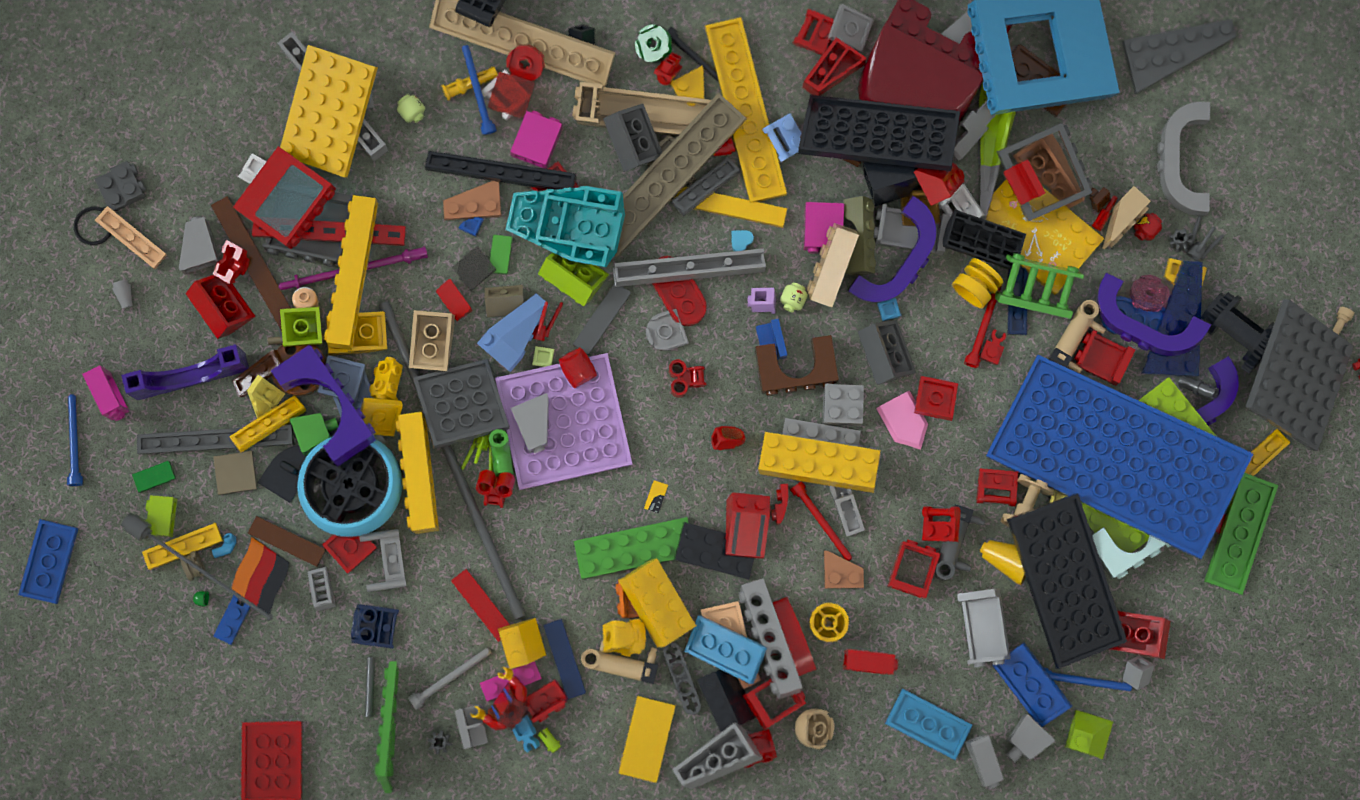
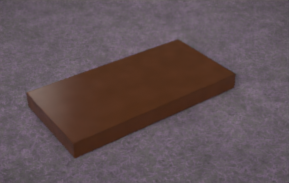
(1032, 67)

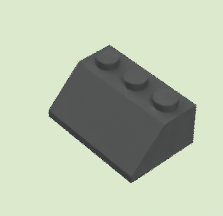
(633, 137)
(886, 352)

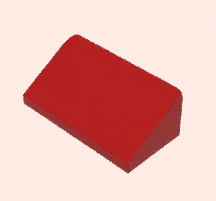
(453, 300)

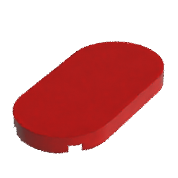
(683, 297)

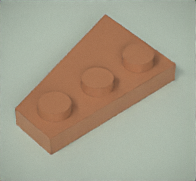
(477, 202)

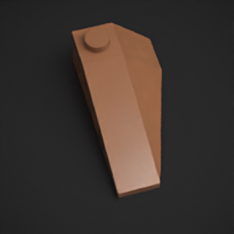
(1051, 167)

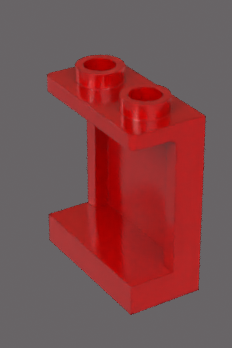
(1103, 358)

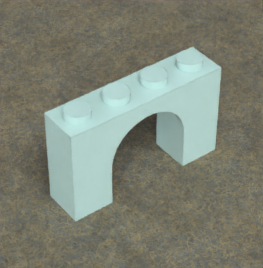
(1117, 561)

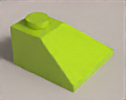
(301, 326)
(1089, 734)

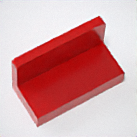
(1024, 182)

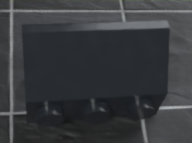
(725, 699)

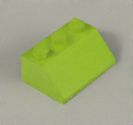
(573, 278)

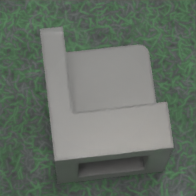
(1138, 672)

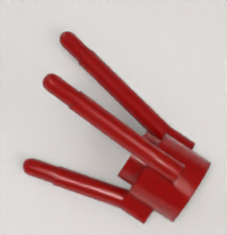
(539, 332)

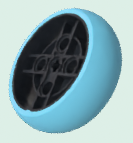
(332, 515)

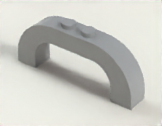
(1169, 164)

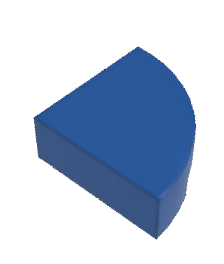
(471, 225)

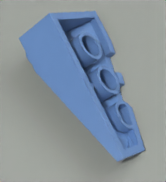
(510, 335)

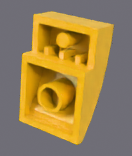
(369, 335)

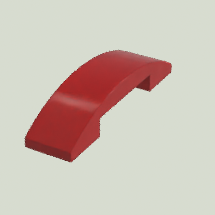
(794, 637)

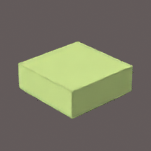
(543, 356)

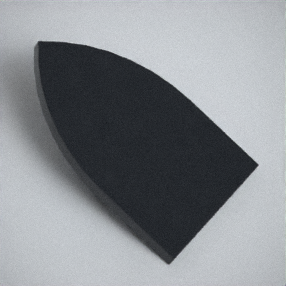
(283, 473)

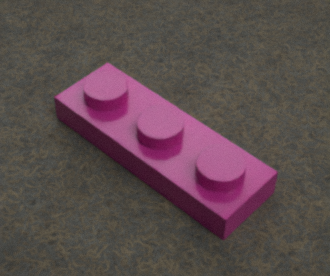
(526, 674)

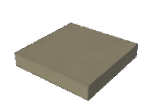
(235, 472)

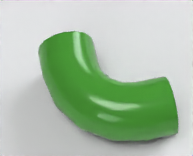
(500, 452)

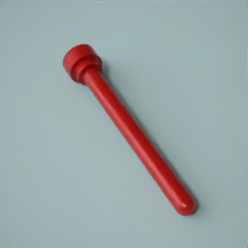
(972, 360)
(800, 491)

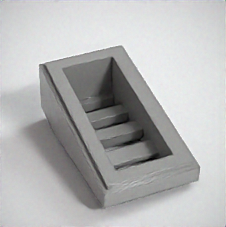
(330, 603)

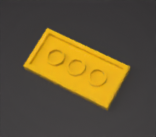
(646, 739)

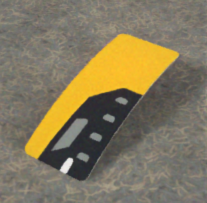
(656, 496)

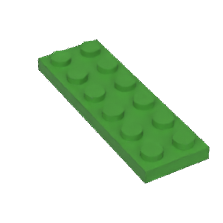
(1241, 534)
(628, 548)

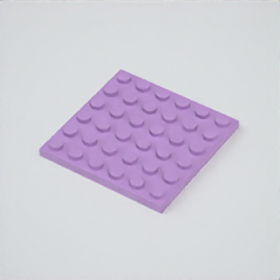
(583, 424)

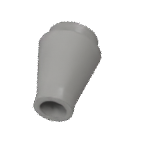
(122, 291)

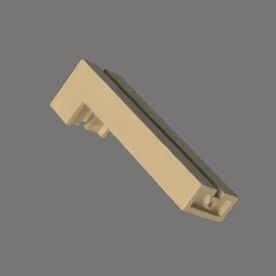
(666, 112)

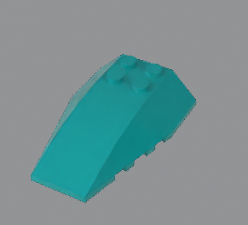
(570, 222)

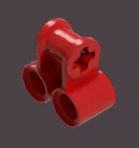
(687, 377)
(495, 488)

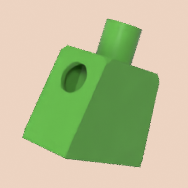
(312, 430)

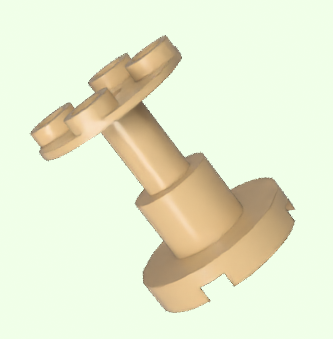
(1031, 496)

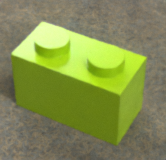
(161, 515)

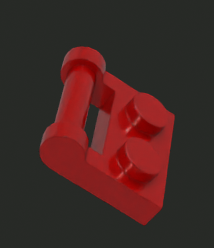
(819, 40)
(997, 480)
(941, 531)

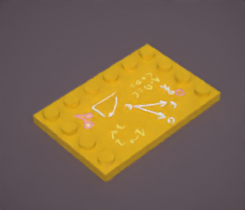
(1053, 238)

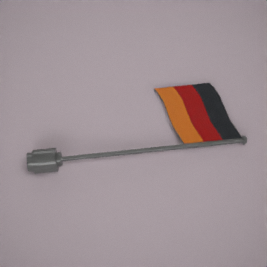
(255, 580)

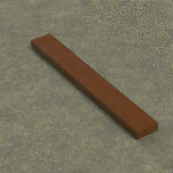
(257, 267)

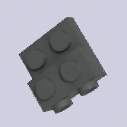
(121, 186)

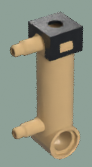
(1074, 334)
(623, 666)

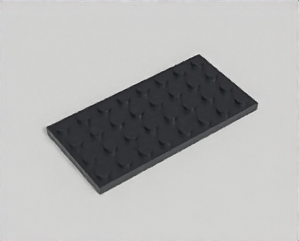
(879, 132)
(1067, 580)

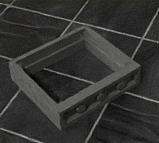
(1071, 150)

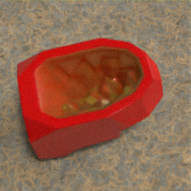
(727, 438)

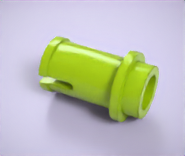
(550, 741)

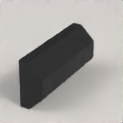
(982, 239)

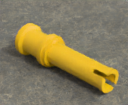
(460, 86)

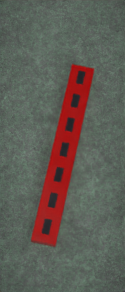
(336, 231)

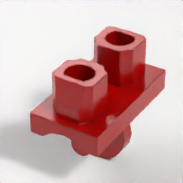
(668, 69)

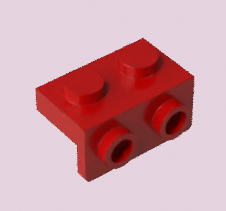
(545, 700)

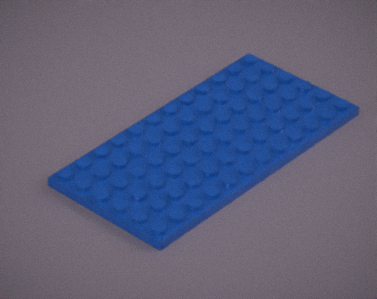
(1120, 456)

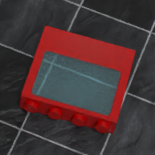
(285, 198)

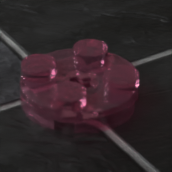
(1142, 300)

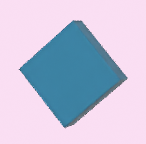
(889, 309)

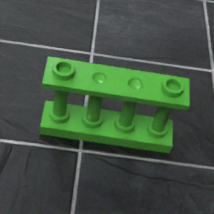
(1025, 300)

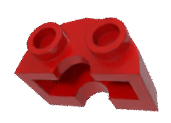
(232, 264)

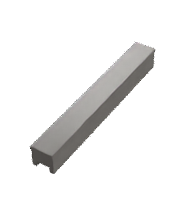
(689, 267)

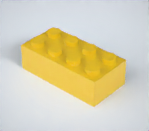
(657, 603)

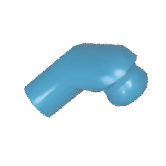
(227, 547)

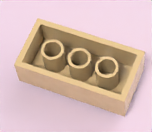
(833, 264)

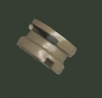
(189, 570)

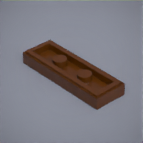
(261, 367)

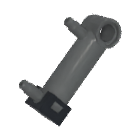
(950, 550)

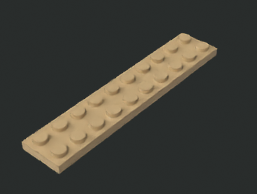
(560, 51)

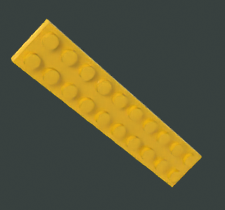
(741, 89)

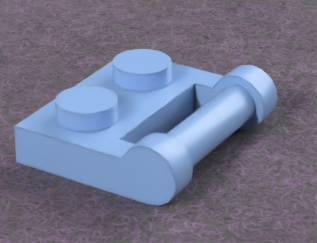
(789, 134)

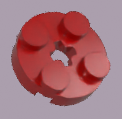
(533, 56)

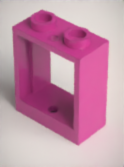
(106, 393)

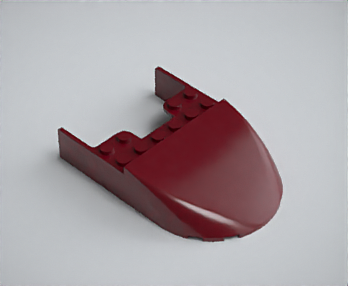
(920, 65)

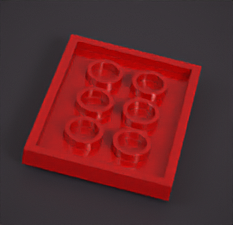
(271, 760)

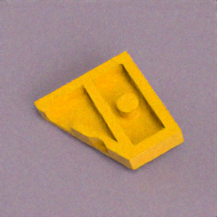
(690, 85)

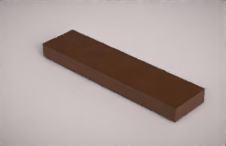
(287, 541)

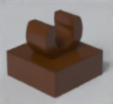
(1099, 198)

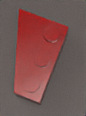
(833, 67)

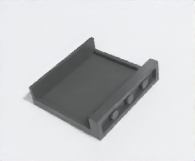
(328, 252)

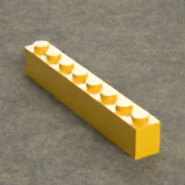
(352, 272)

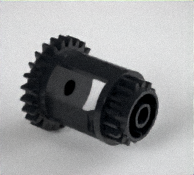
(1224, 315)

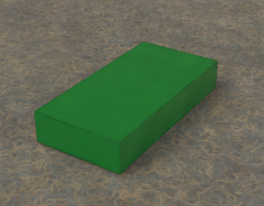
(154, 476)

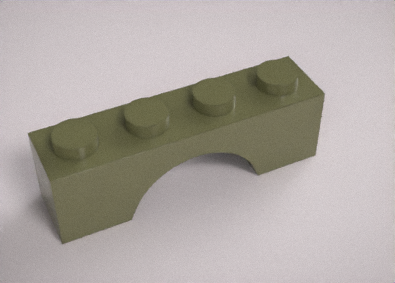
(860, 212)

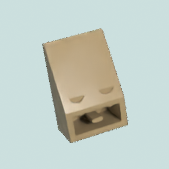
(1125, 215)

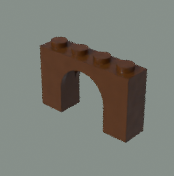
(774, 380)

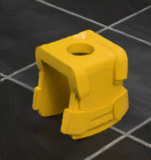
(624, 637)

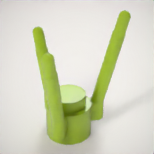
(480, 443)

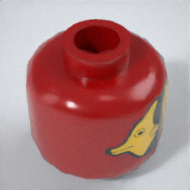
(1147, 227)

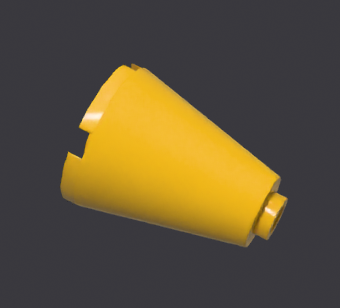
(1005, 559)

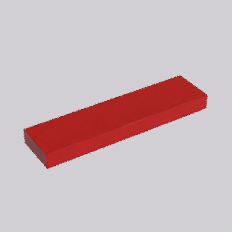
(480, 602)

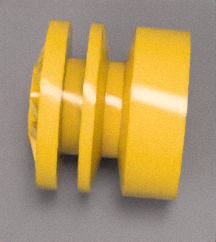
(977, 283)

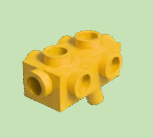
(386, 379)

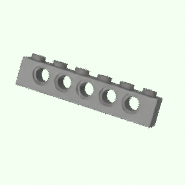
(758, 591)

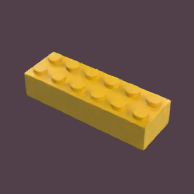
(819, 462)
(418, 473)

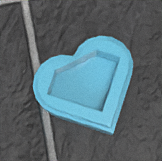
(741, 239)

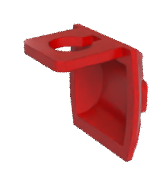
(577, 367)

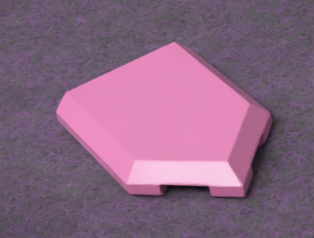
(902, 422)

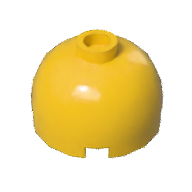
(829, 622)

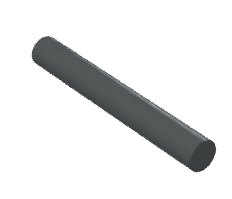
(370, 686)

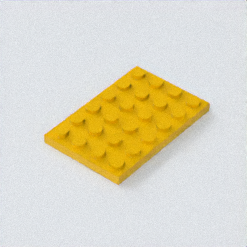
(328, 110)

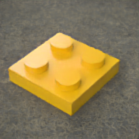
(381, 415)

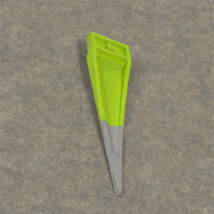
(990, 142)

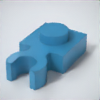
(525, 732)

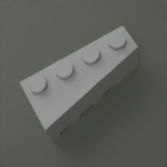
(718, 757)

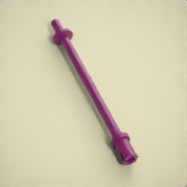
(407, 256)

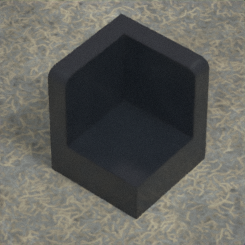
(583, 33)

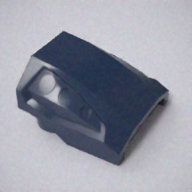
(373, 626)

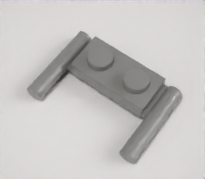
(391, 559)

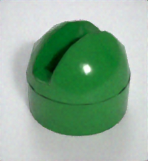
(199, 596)

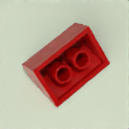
(938, 183)
(219, 305)

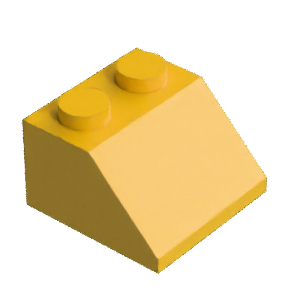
(522, 643)

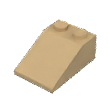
(431, 340)

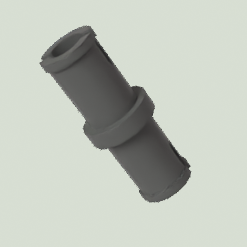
(1198, 387)

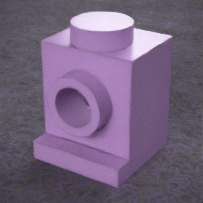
(762, 300)

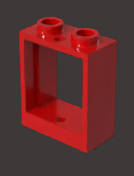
(907, 588)
(870, 662)
(760, 712)

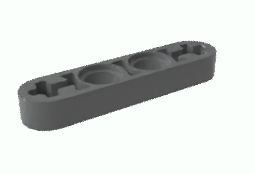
(684, 677)

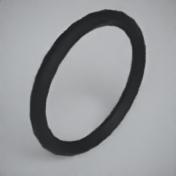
(76, 227)

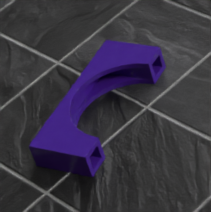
(225, 363)
(352, 432)

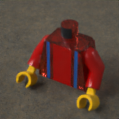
(508, 706)

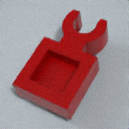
(993, 350)

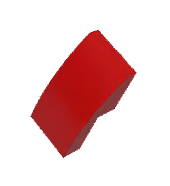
(779, 509)

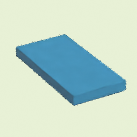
(725, 649)
(928, 724)

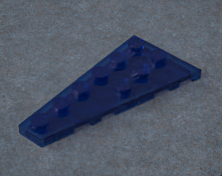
(1181, 307)

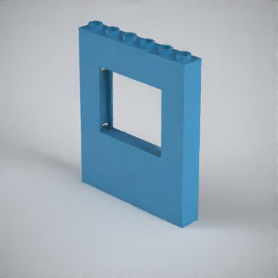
(1079, 46)

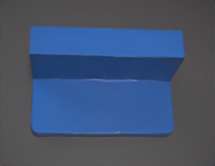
(771, 334)

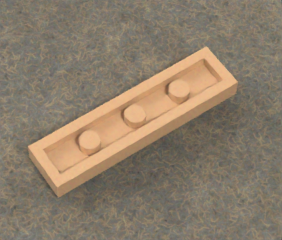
(130, 237)

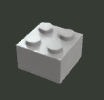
(843, 405)

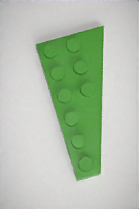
(386, 749)

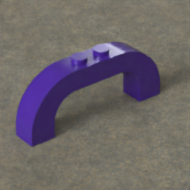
(917, 258)
(1141, 334)
(1227, 383)

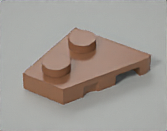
(841, 573)

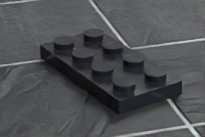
(707, 550)

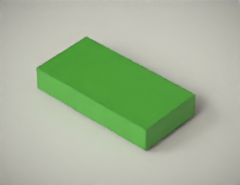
(501, 253)

